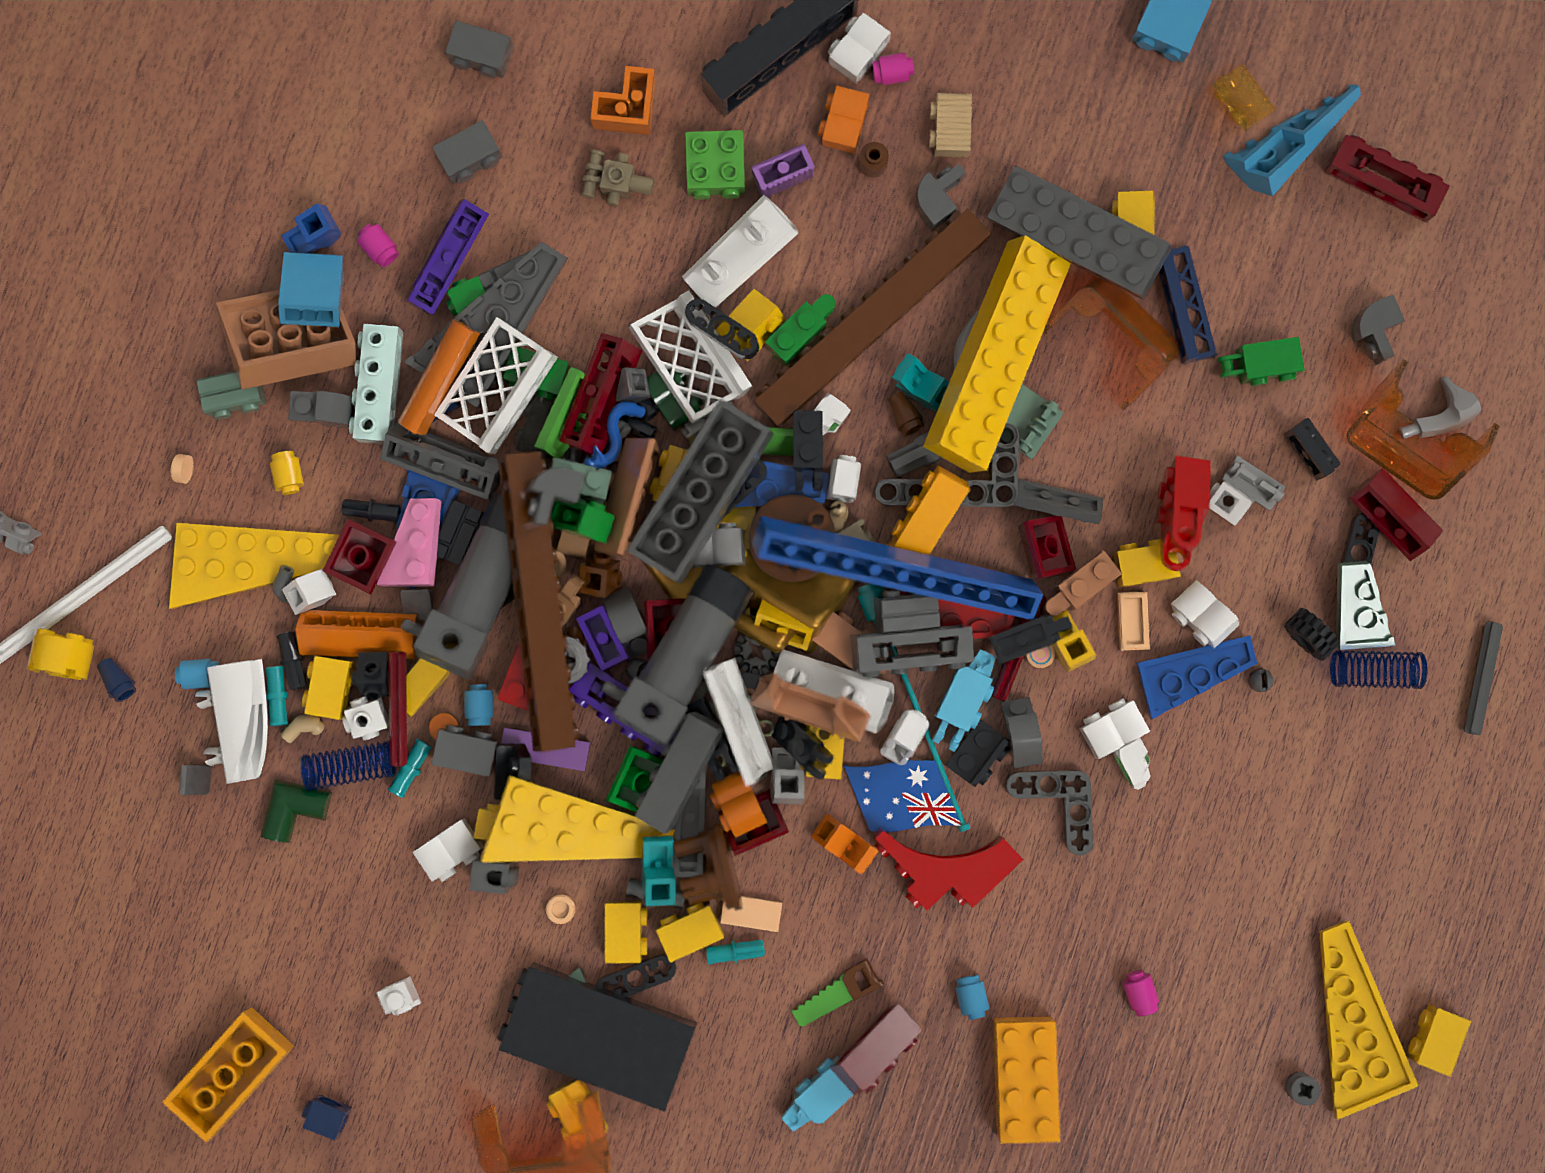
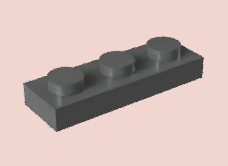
(1059, 502)

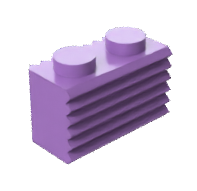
(783, 171)

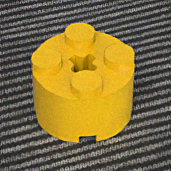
(61, 655)

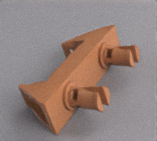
(810, 707)

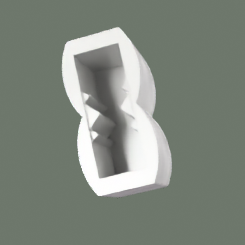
(859, 47)
(843, 479)
(1204, 614)
(1113, 729)
(905, 737)
(448, 850)

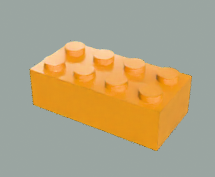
(228, 1074)
(1026, 1079)

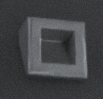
(632, 385)
(417, 602)
(195, 779)

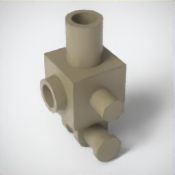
(617, 178)

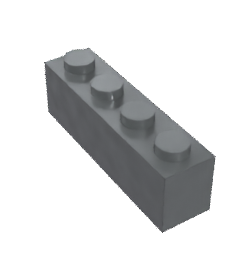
(679, 772)

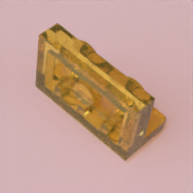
(1243, 97)

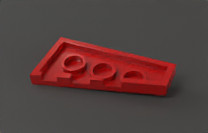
(983, 621)

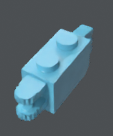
(964, 698)
(817, 1097)

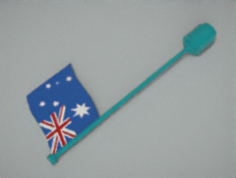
(906, 794)

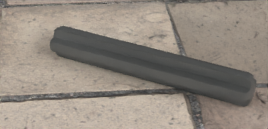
(1483, 678)

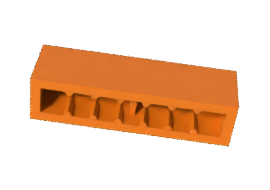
(438, 377)
(353, 632)

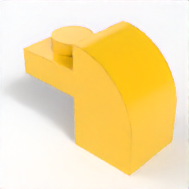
(1074, 647)

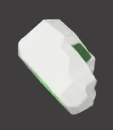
(833, 413)
(1134, 763)

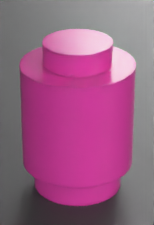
(893, 69)
(377, 245)
(1141, 993)

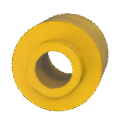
(286, 472)

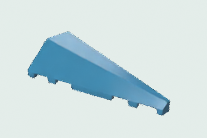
(1272, 160)

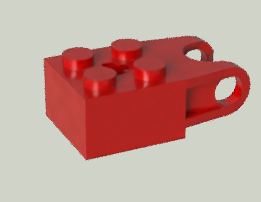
(1183, 508)

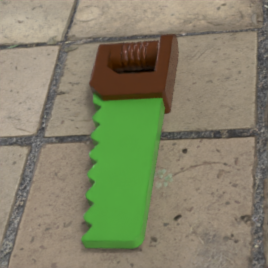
(838, 994)

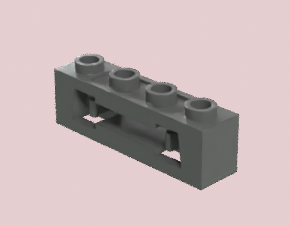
(442, 460)
(959, 647)

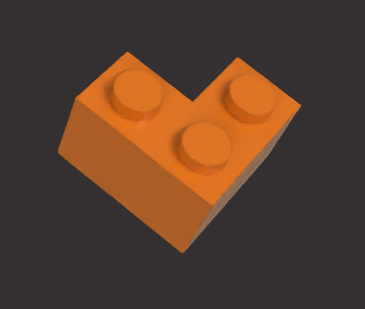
(630, 110)

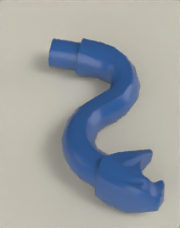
(623, 408)

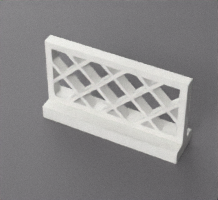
(718, 357)
(516, 401)
(739, 720)

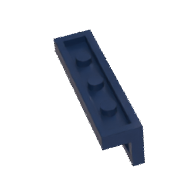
(1178, 307)

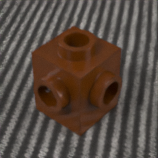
(600, 575)

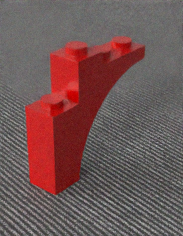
(934, 875)

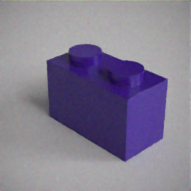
(602, 638)

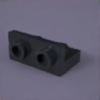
(1312, 449)
(978, 753)
(510, 761)

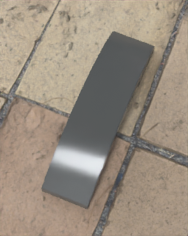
(688, 825)

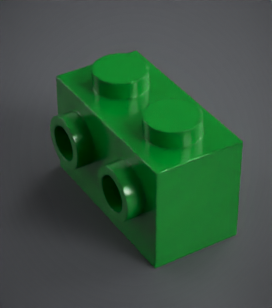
(583, 519)

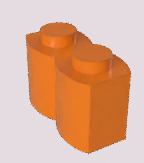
(844, 120)
(738, 804)

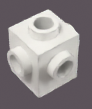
(375, 713)

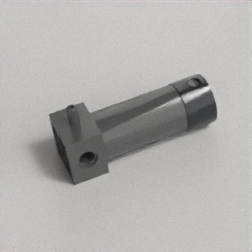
(470, 600)
(683, 654)

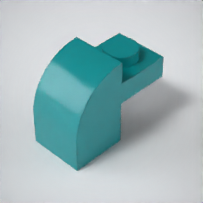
(920, 383)
(657, 871)

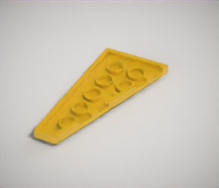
(232, 560)
(552, 825)
(1362, 1041)

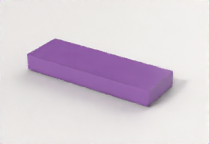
(571, 758)

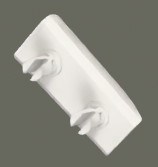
(740, 252)
(868, 692)
(240, 717)

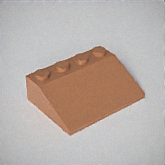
(277, 352)
(629, 494)

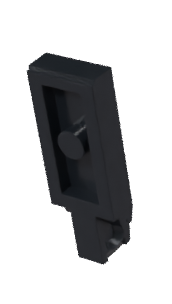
(1028, 637)

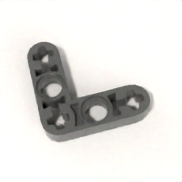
(1070, 799)

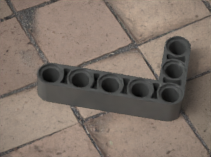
(988, 488)

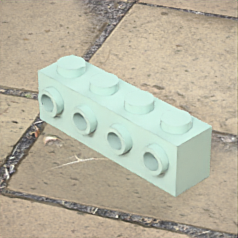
(377, 382)

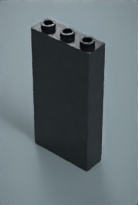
(596, 1036)

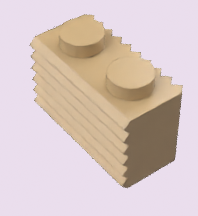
(952, 125)

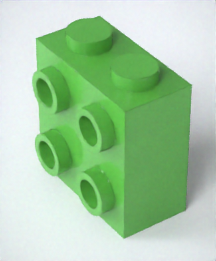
(715, 164)

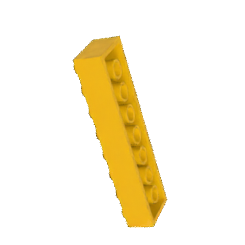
(997, 355)

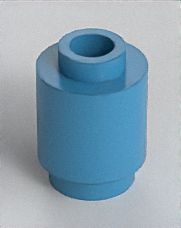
(193, 673)
(478, 705)
(972, 996)

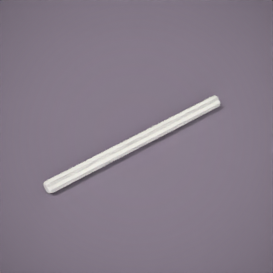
(84, 591)

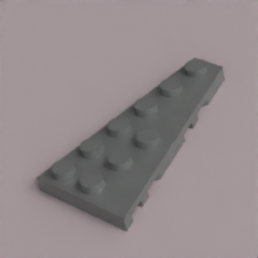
(511, 299)

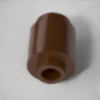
(871, 167)

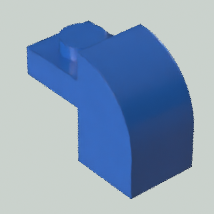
(313, 231)

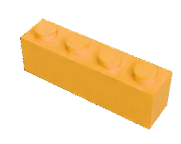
(930, 511)

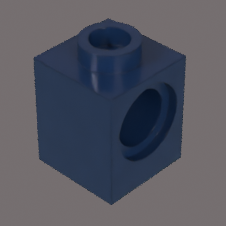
(325, 1116)

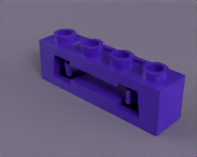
(446, 257)
(588, 683)

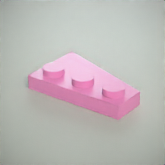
(416, 546)

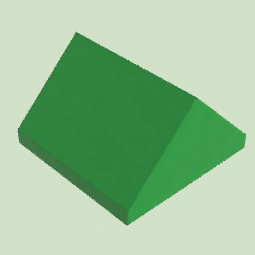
(633, 777)

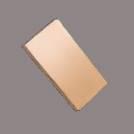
(1133, 621)
(755, 914)

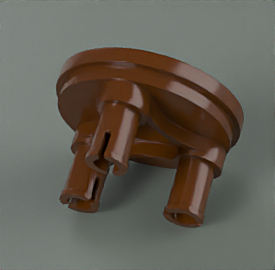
(796, 510)
(720, 879)

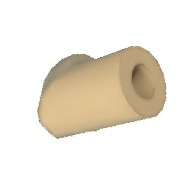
(839, 514)
(300, 724)

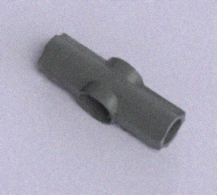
(911, 457)

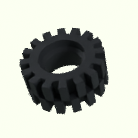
(1312, 634)

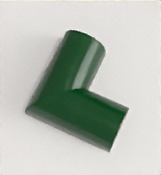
(286, 803)

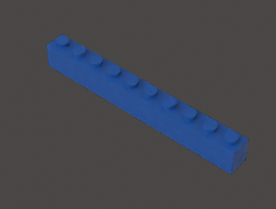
(896, 568)

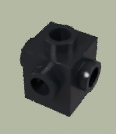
(372, 674)

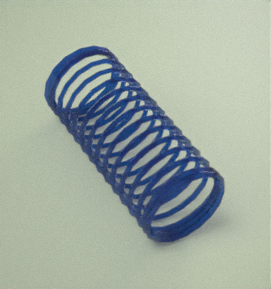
(1414, 672)
(310, 778)

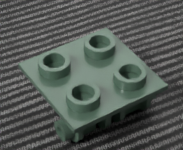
(1033, 419)

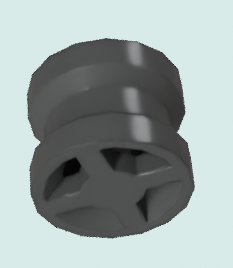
(1298, 1083)

